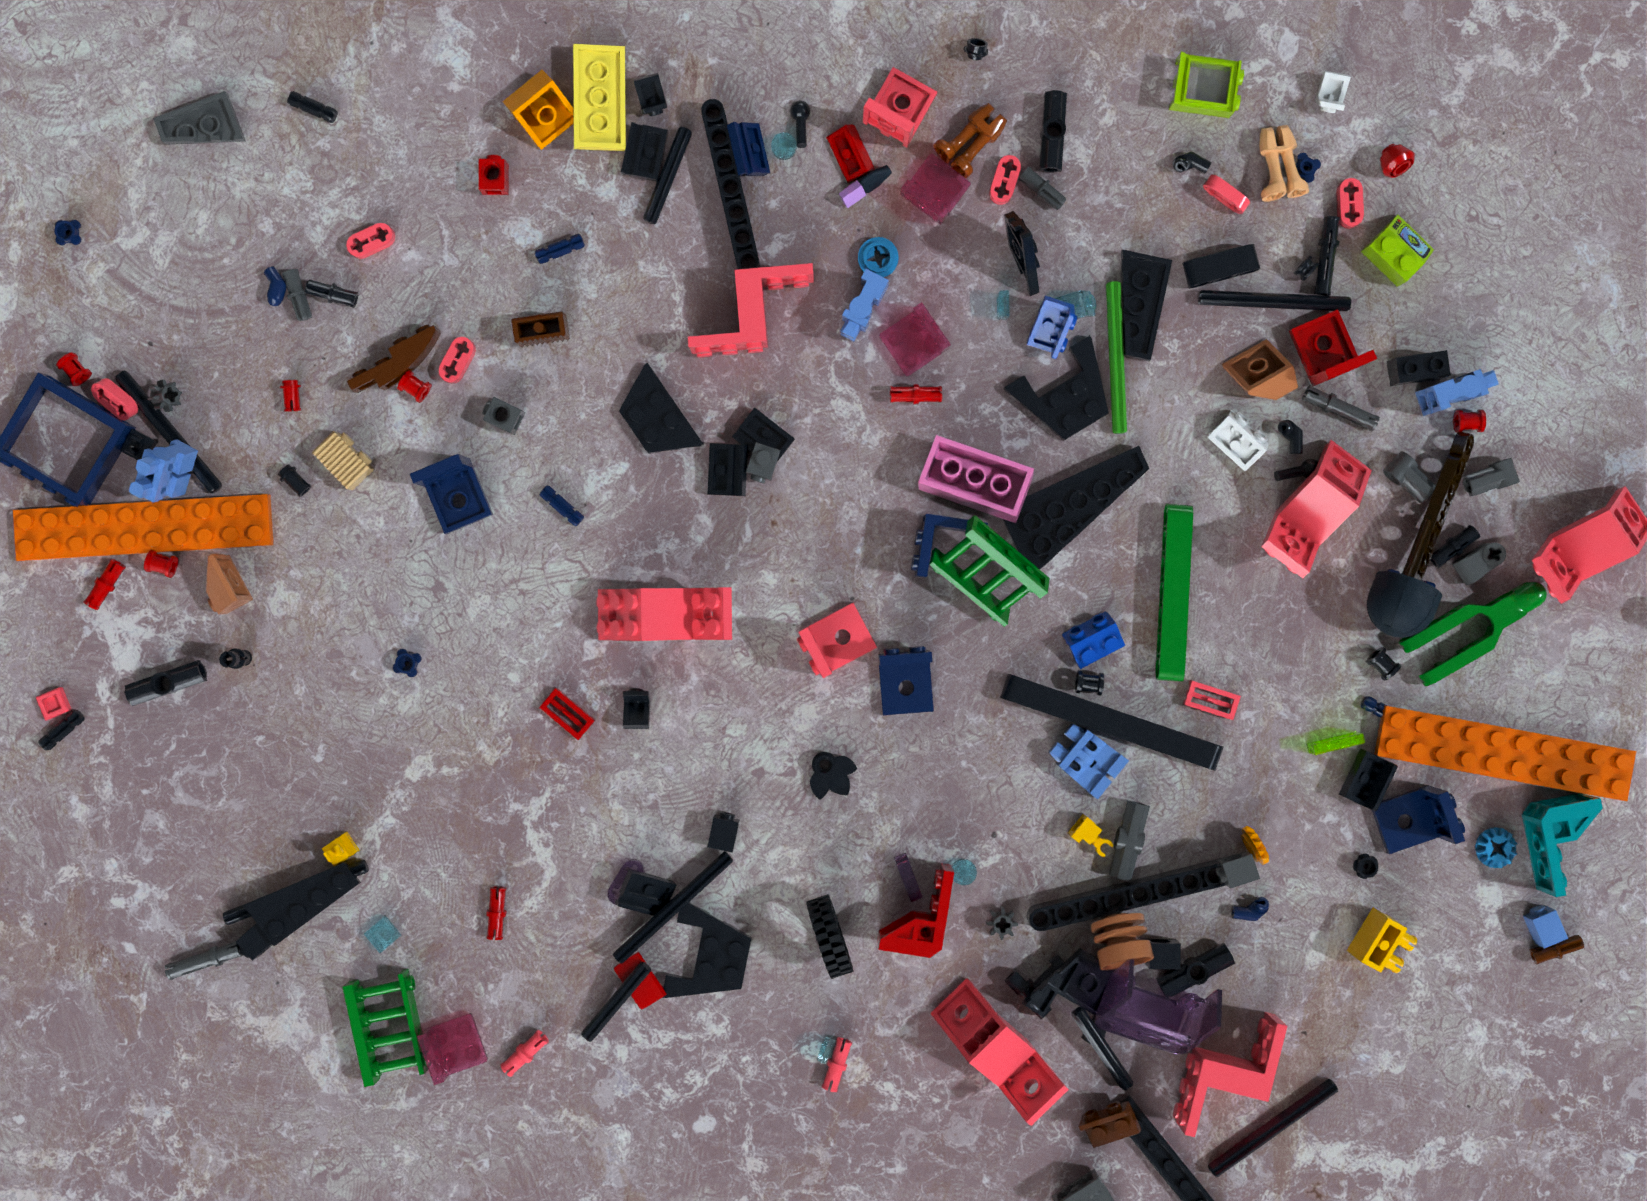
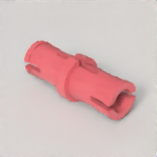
(524, 1053)
(837, 1064)

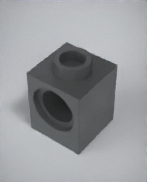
(513, 419)
(1237, 869)

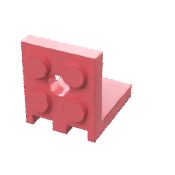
(888, 117)
(825, 650)

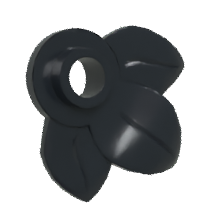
(833, 777)

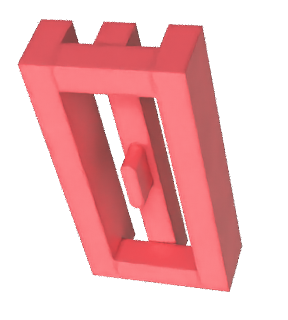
(1190, 693)

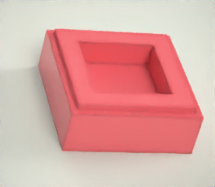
(53, 703)

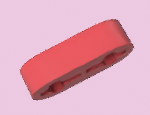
(1010, 181)
(1226, 194)
(1344, 204)
(368, 235)
(462, 363)
(114, 399)

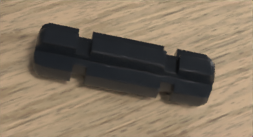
(312, 107)
(61, 730)

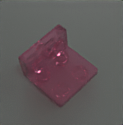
(935, 188)
(915, 340)
(452, 1047)

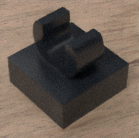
(137, 443)

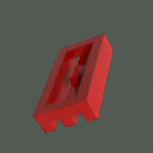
(584, 727)

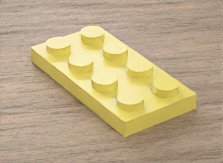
(599, 97)

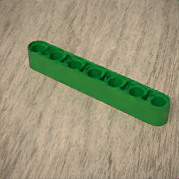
(1174, 592)

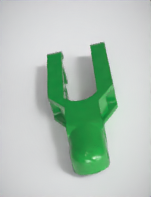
(1501, 612)

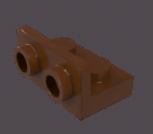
(1109, 1124)

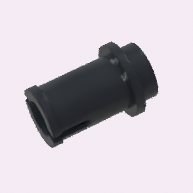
(294, 480)

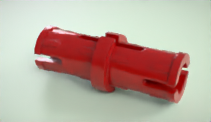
(915, 394)
(104, 584)
(496, 913)

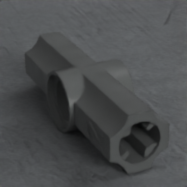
(1129, 840)

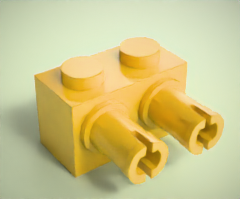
(1378, 941)

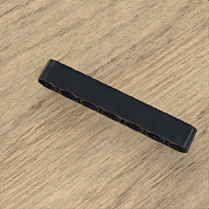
(729, 175)

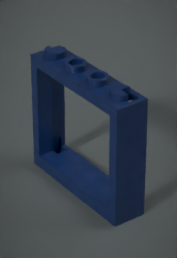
(102, 465)

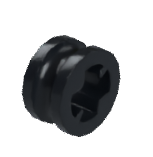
(1306, 268)

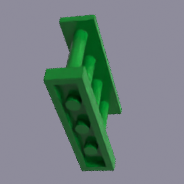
(997, 550)
(362, 1019)

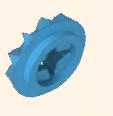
(884, 247)
(1484, 847)

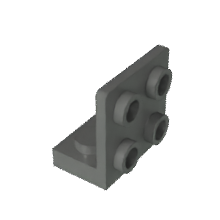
(1086, 1188)

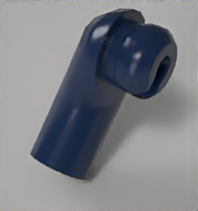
(276, 288)
(1253, 911)

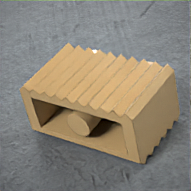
(343, 460)

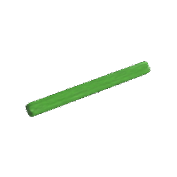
(1116, 357)

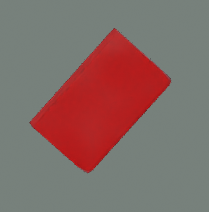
(850, 152)
(649, 989)

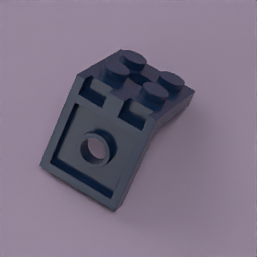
(447, 479)
(924, 539)
(902, 666)
(1430, 816)

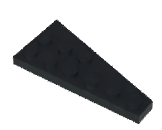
(1066, 508)

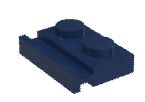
(748, 149)

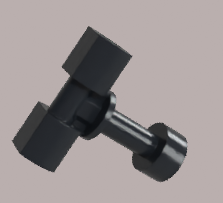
(1023, 987)

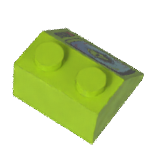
(1398, 251)

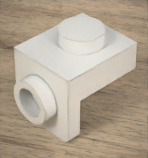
(1332, 91)

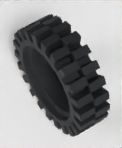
(829, 936)

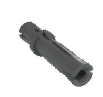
(1332, 404)
(215, 956)

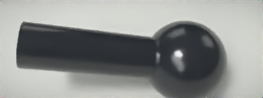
(800, 112)
(1305, 470)

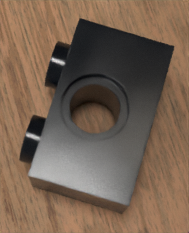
(1418, 368)

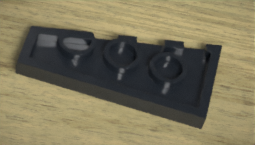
(1142, 299)
(293, 906)

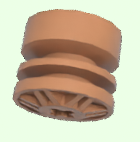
(1121, 935)

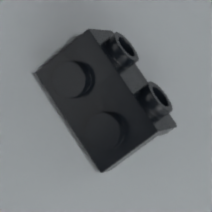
(1368, 780)

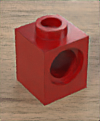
(498, 186)

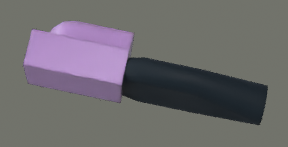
(868, 183)

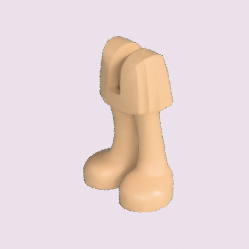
(1268, 148)

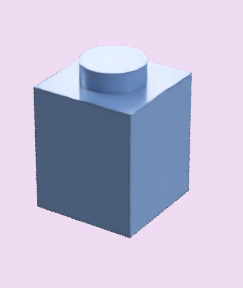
(1545, 926)

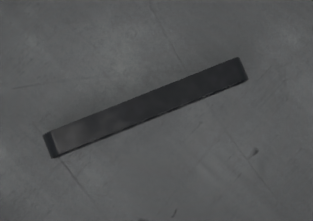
(1111, 722)
(1126, 901)

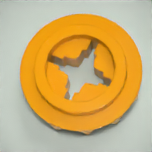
(1254, 845)

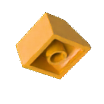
(541, 109)

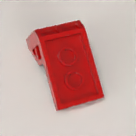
(905, 933)

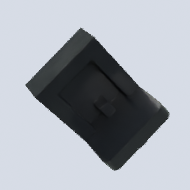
(650, 94)
(636, 709)

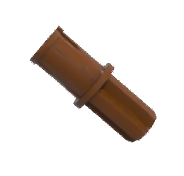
(1557, 950)

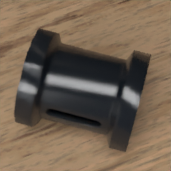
(1383, 663)
(1089, 683)

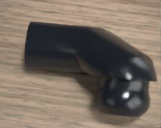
(1190, 160)
(1293, 434)

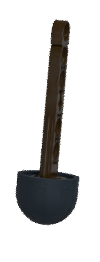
(1403, 602)

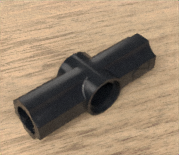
(1053, 116)
(152, 687)
(1210, 962)

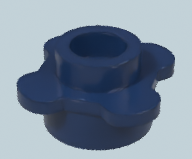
(1313, 165)
(62, 227)
(411, 669)

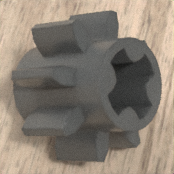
(158, 399)
(996, 917)

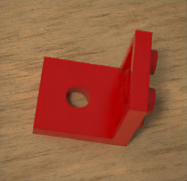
(1337, 359)

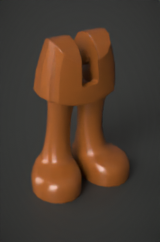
(985, 132)

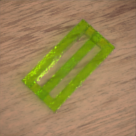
(1335, 743)

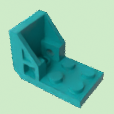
(1552, 823)

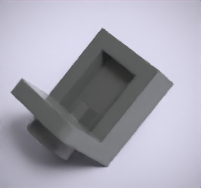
(763, 463)

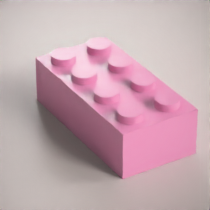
(976, 479)

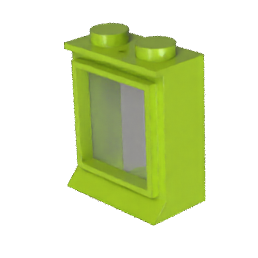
(1206, 85)

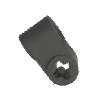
(1476, 564)

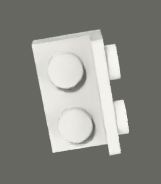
(1239, 440)

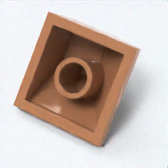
(1263, 371)
(225, 585)

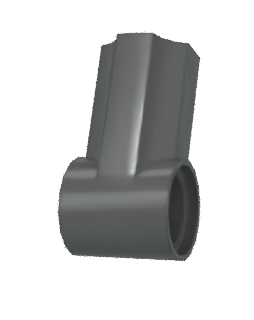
(1404, 472)
(1497, 475)

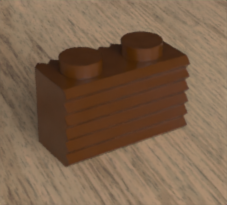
(540, 329)

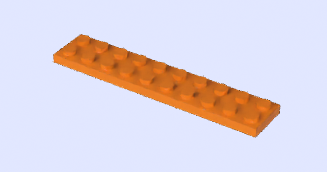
(143, 527)
(1505, 753)

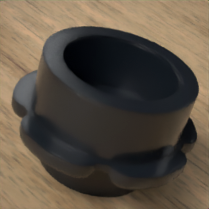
(976, 48)
(1368, 872)

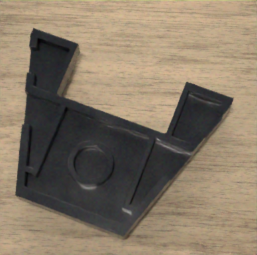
(1072, 403)
(719, 959)
(1077, 980)

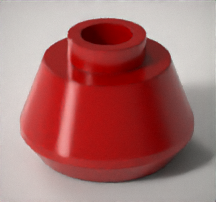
(1396, 160)

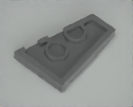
(201, 122)

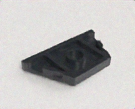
(1023, 250)
(656, 416)

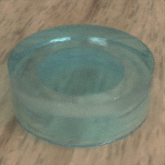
(784, 146)
(964, 871)
(825, 1050)

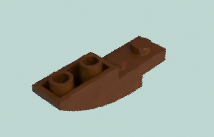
(406, 355)

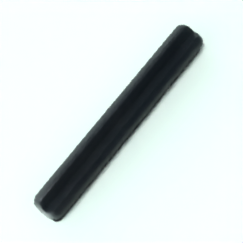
(667, 175)
(616, 1001)
(1102, 1048)

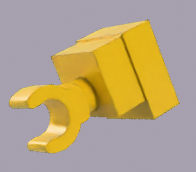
(1088, 831)
(340, 849)

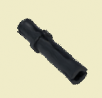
(1331, 225)

